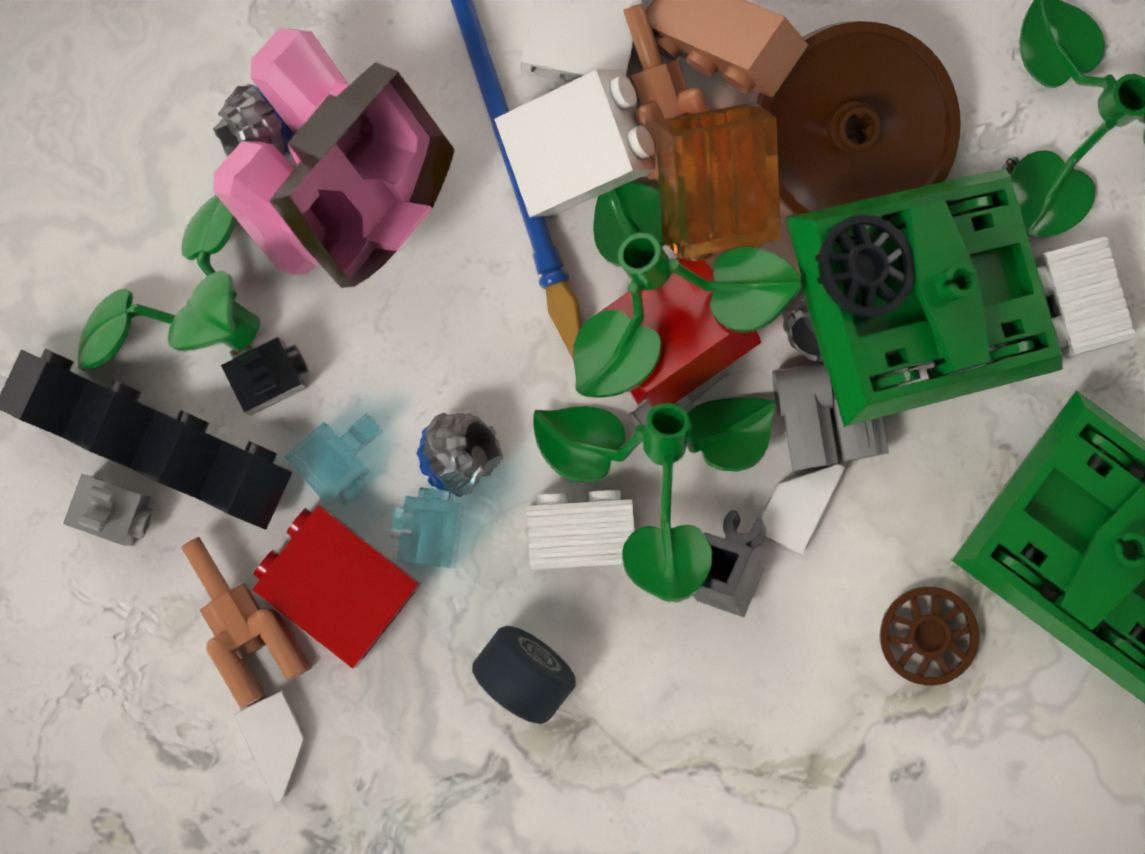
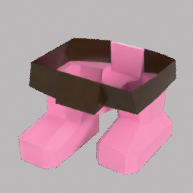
(362, 158)

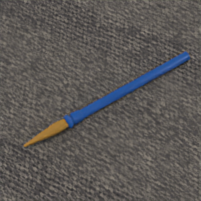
(560, 299)

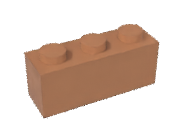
(730, 38)

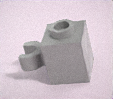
(109, 511)

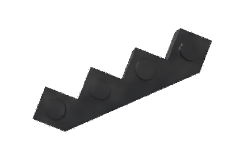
(144, 439)

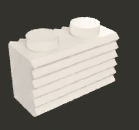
(1085, 297)
(578, 533)

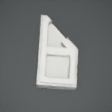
(798, 506)
(273, 740)

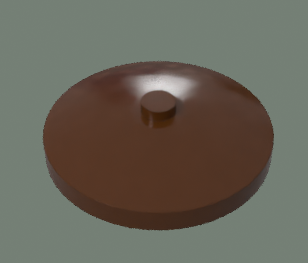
(862, 117)

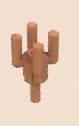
(660, 86)
(241, 630)

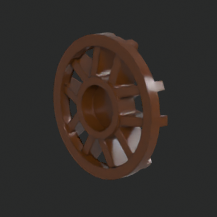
(929, 636)

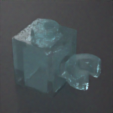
(331, 461)

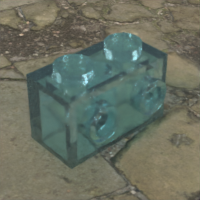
(428, 528)

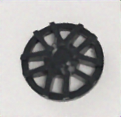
(865, 266)

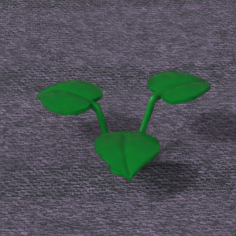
(1054, 46)
(204, 321)
(619, 354)
(728, 432)

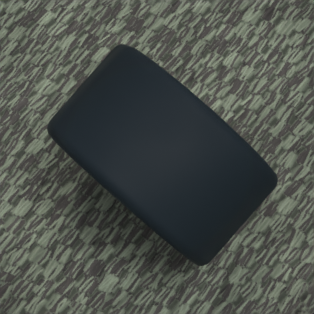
(523, 675)

